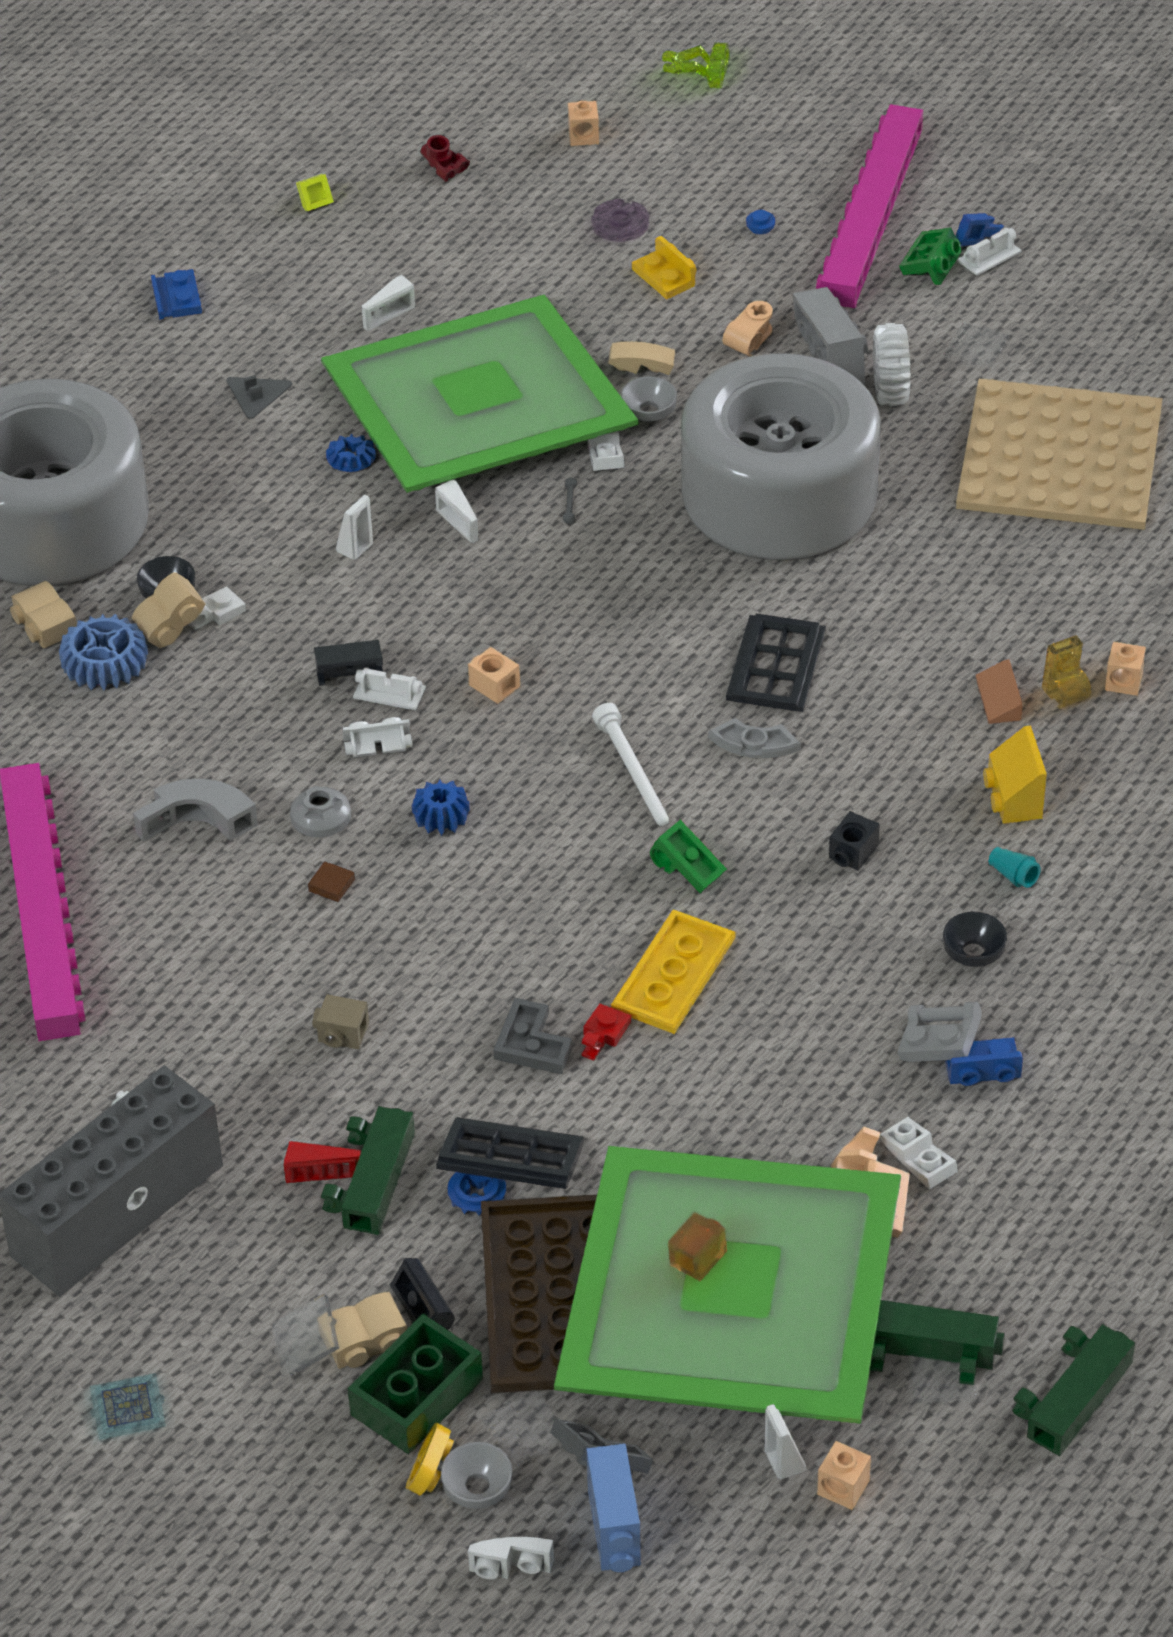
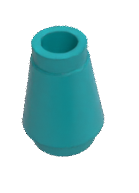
(1015, 866)

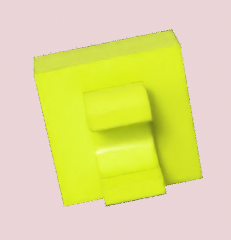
(314, 192)

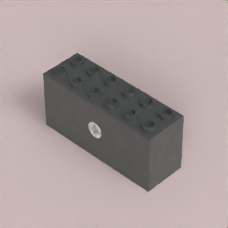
(111, 1180)

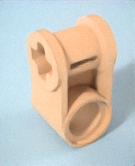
(749, 328)

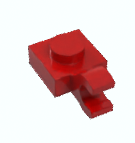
(603, 1027)

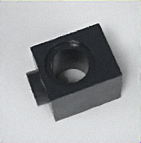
(853, 841)

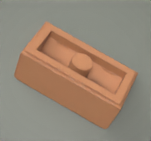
(1000, 693)

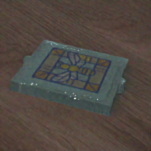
(127, 1406)

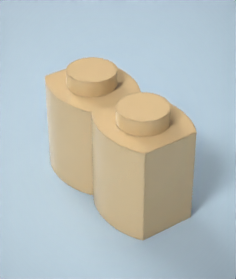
(168, 610)
(43, 614)
(366, 1329)

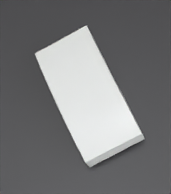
(606, 452)
(915, 1150)
(496, 1556)

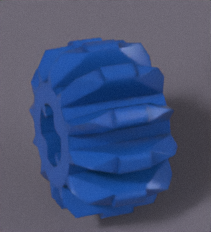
(440, 806)

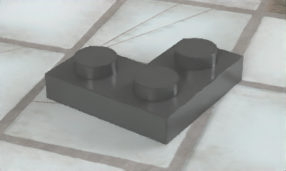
(526, 1044)
(578, 1437)

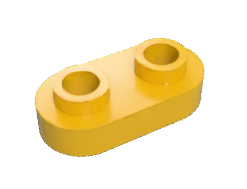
(433, 1449)

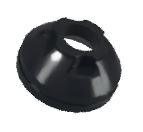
(159, 568)
(974, 929)

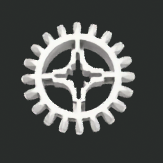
(891, 364)

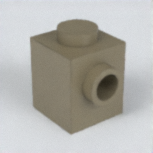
(341, 1021)

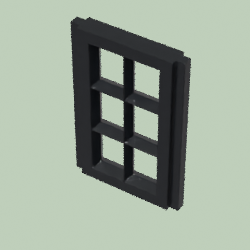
(751, 646)
(505, 1170)

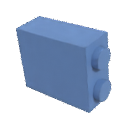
(613, 1507)

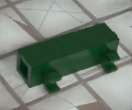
(377, 1170)
(939, 1335)
(1080, 1389)

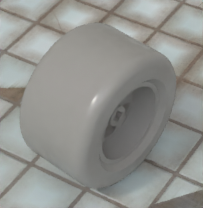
(780, 456)
(67, 482)

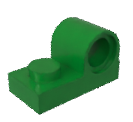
(683, 851)

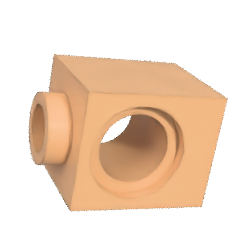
(583, 123)
(1125, 668)
(494, 675)
(844, 1475)

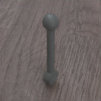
(570, 484)

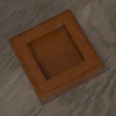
(331, 881)

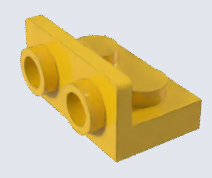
(666, 269)

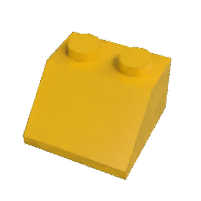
(1017, 778)

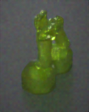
(716, 63)

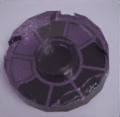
(627, 223)

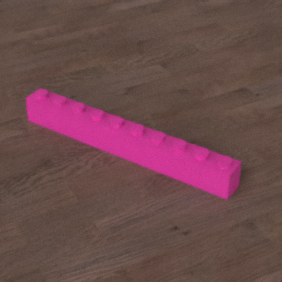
(871, 204)
(40, 904)

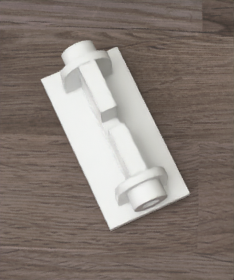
(989, 254)
(397, 691)
(388, 733)

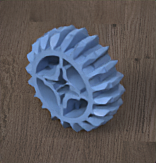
(103, 651)

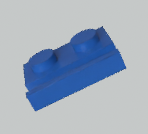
(176, 294)

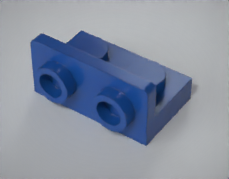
(986, 1062)

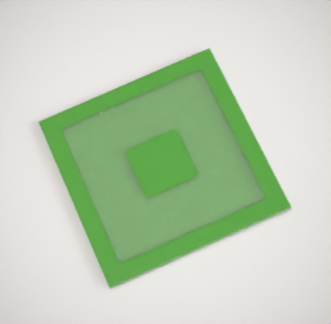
(477, 393)
(771, 1323)

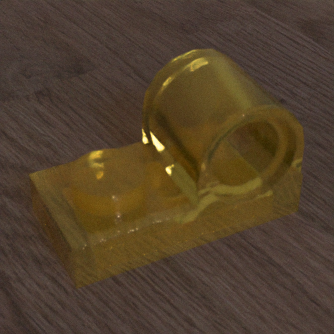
(1062, 673)

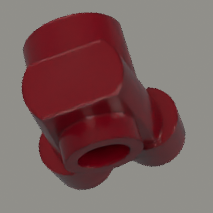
(443, 159)

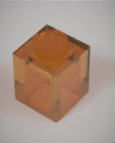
(697, 1246)

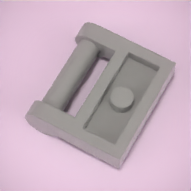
(942, 1041)

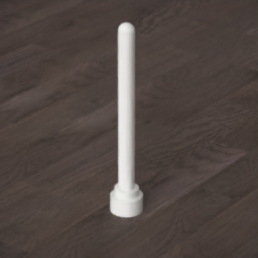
(609, 720)

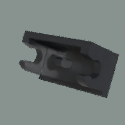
(347, 659)

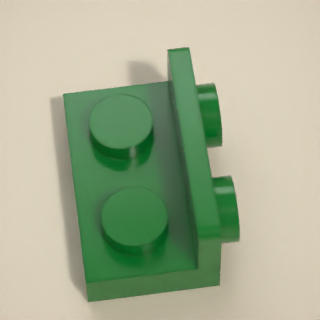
(933, 253)

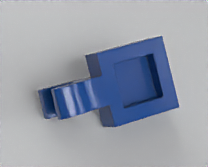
(975, 228)

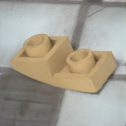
(631, 355)

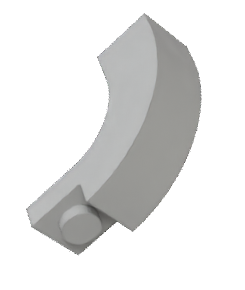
(197, 801)

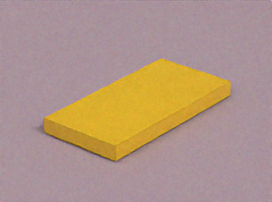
(673, 971)

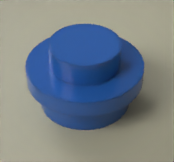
(760, 222)

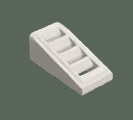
(394, 299)
(456, 509)
(356, 529)
(780, 1446)

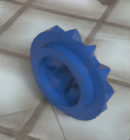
(347, 461)
(460, 1190)

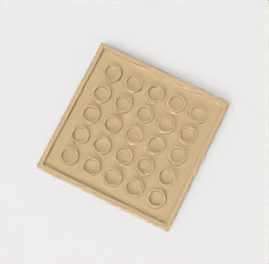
(1060, 454)

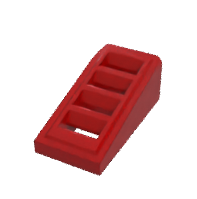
(318, 1162)

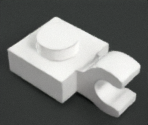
(219, 607)

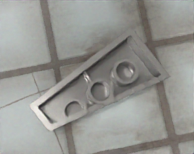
(830, 331)

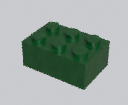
(415, 1383)

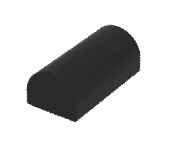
(419, 1294)

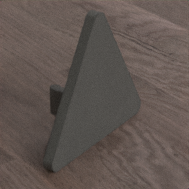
(256, 393)

